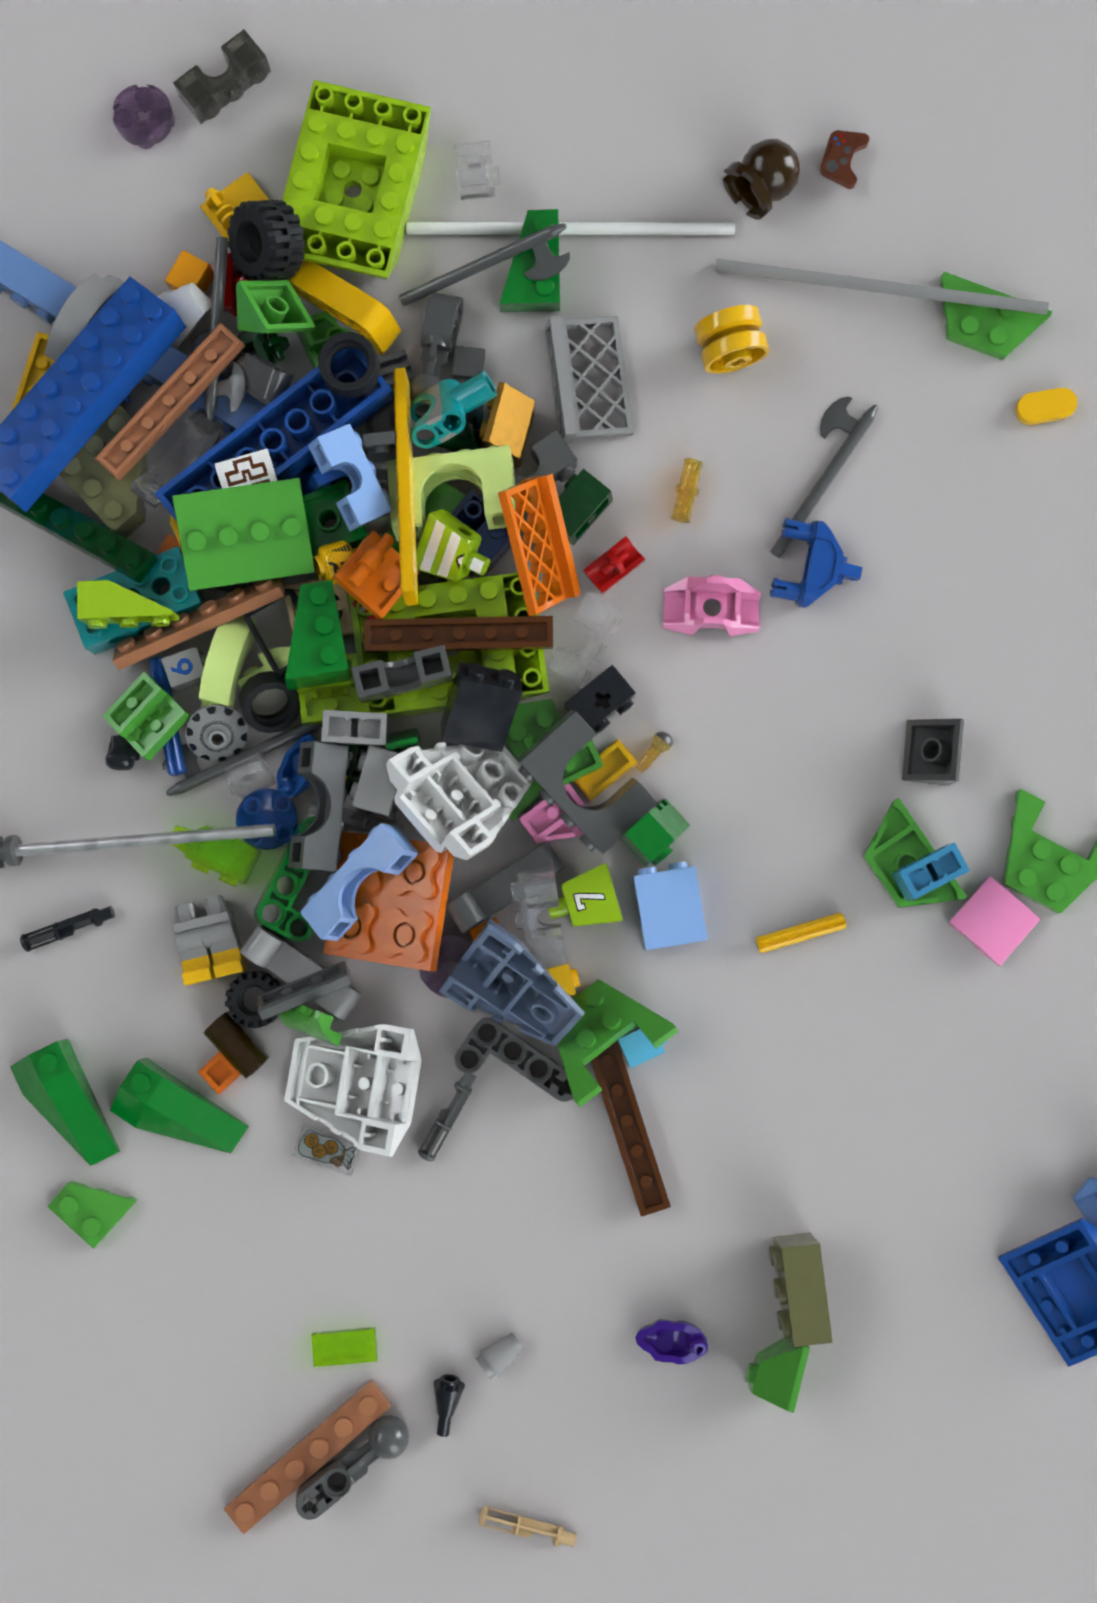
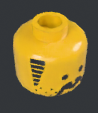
(331, 558)

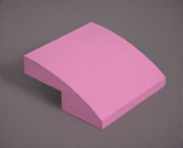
(994, 921)

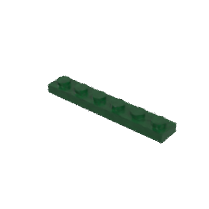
(86, 535)

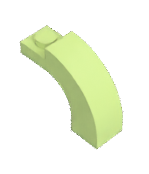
(225, 661)

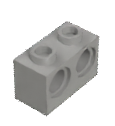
(354, 728)

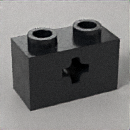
(609, 685)

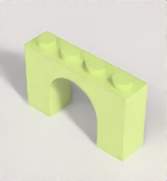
(486, 467)

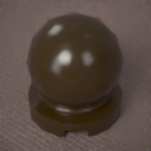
(764, 176)

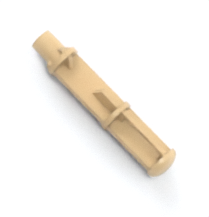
(526, 1526)

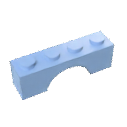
(333, 907)

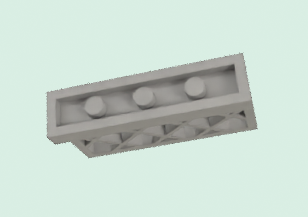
(563, 381)

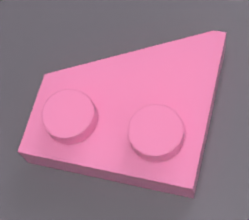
(544, 821)

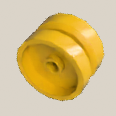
(731, 339)

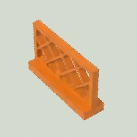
(552, 548)

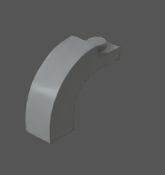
(79, 311)

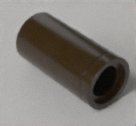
(236, 1045)

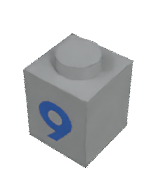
(185, 668)

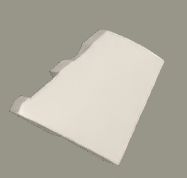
(191, 307)

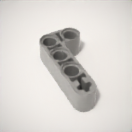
(290, 963)

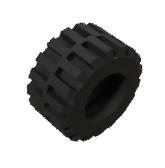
(266, 240)

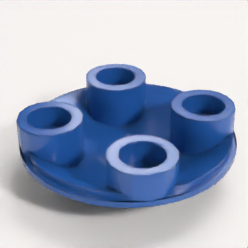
(268, 807)

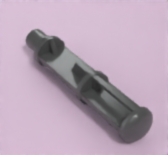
(447, 1117)

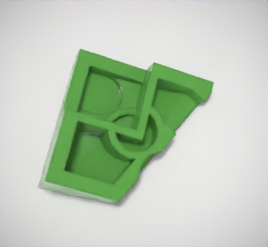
(311, 1023)

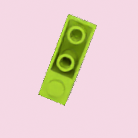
(109, 603)

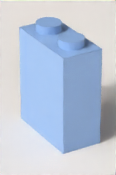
(669, 906)

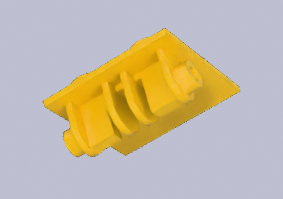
(220, 204)

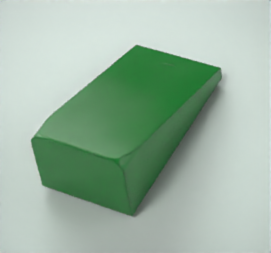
(403, 740)

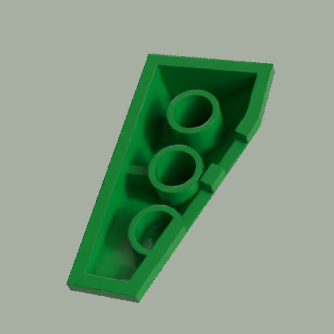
(62, 1095)
(167, 1106)

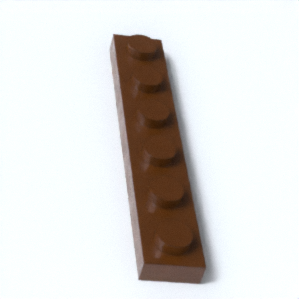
(458, 634)
(630, 1131)

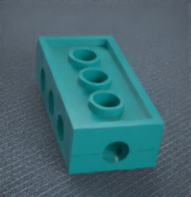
(166, 571)

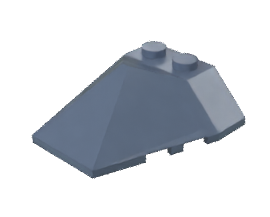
(511, 985)

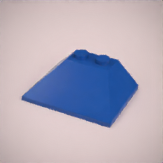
(1061, 1286)

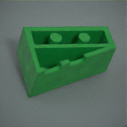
(526, 294)
(317, 641)

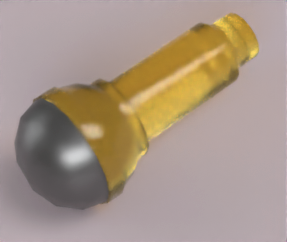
(660, 743)

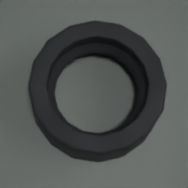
(338, 343)
(273, 722)

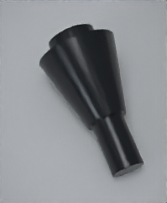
(447, 1395)

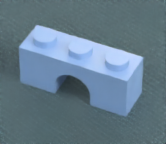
(344, 452)

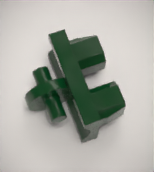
(265, 346)

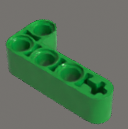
(284, 902)

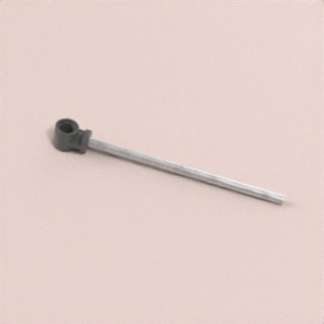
(13, 850)

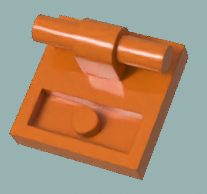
(372, 574)

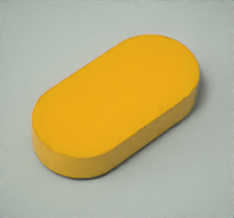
(1046, 406)

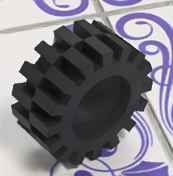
(236, 994)

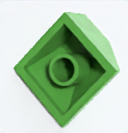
(778, 1373)

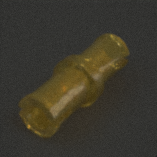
(687, 490)

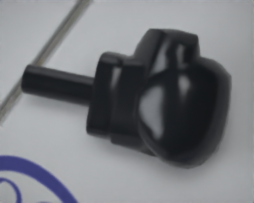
(121, 754)

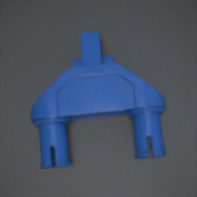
(823, 565)

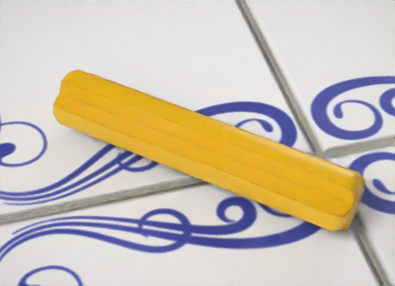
(801, 932)

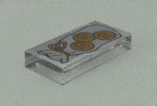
(326, 1150)

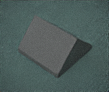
(933, 751)

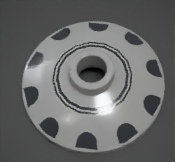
(216, 720)

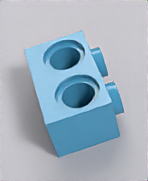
(930, 871)

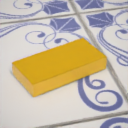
(616, 762)

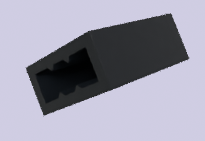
(481, 706)

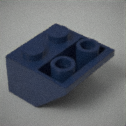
(494, 541)

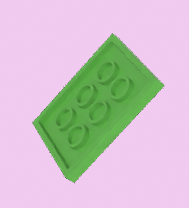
(243, 534)

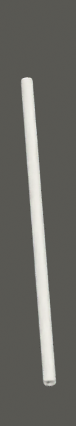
(574, 228)

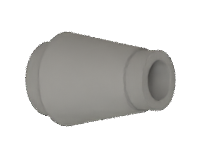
(499, 1355)

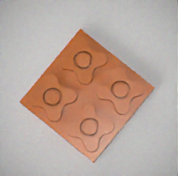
(400, 913)

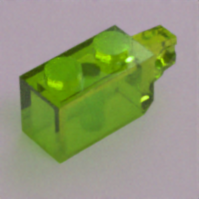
(228, 857)

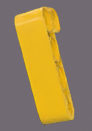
(346, 304)

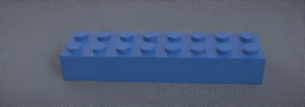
(83, 389)
(287, 427)

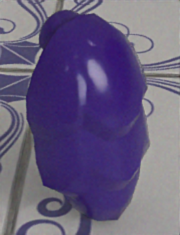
(672, 1341)

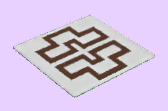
(246, 470)

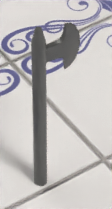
(545, 267)
(235, 385)
(834, 418)
(195, 777)

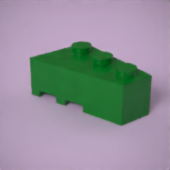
(654, 833)

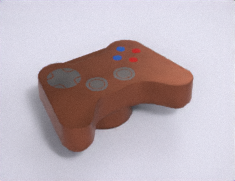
(839, 154)

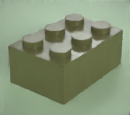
(800, 1289)

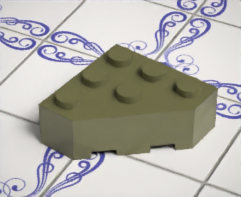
(99, 489)

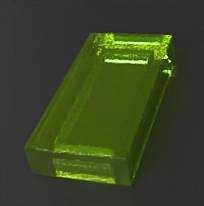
(344, 1347)

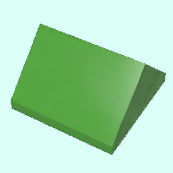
(270, 308)

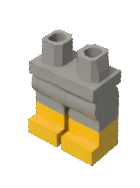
(208, 944)

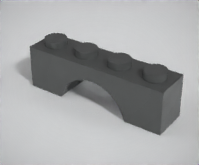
(325, 769)

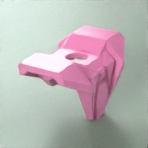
(686, 599)

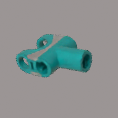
(448, 406)

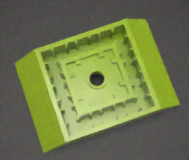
(363, 143)
(472, 597)

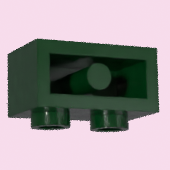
(582, 503)

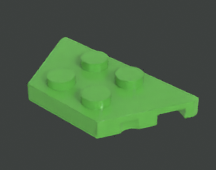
(986, 328)
(897, 845)

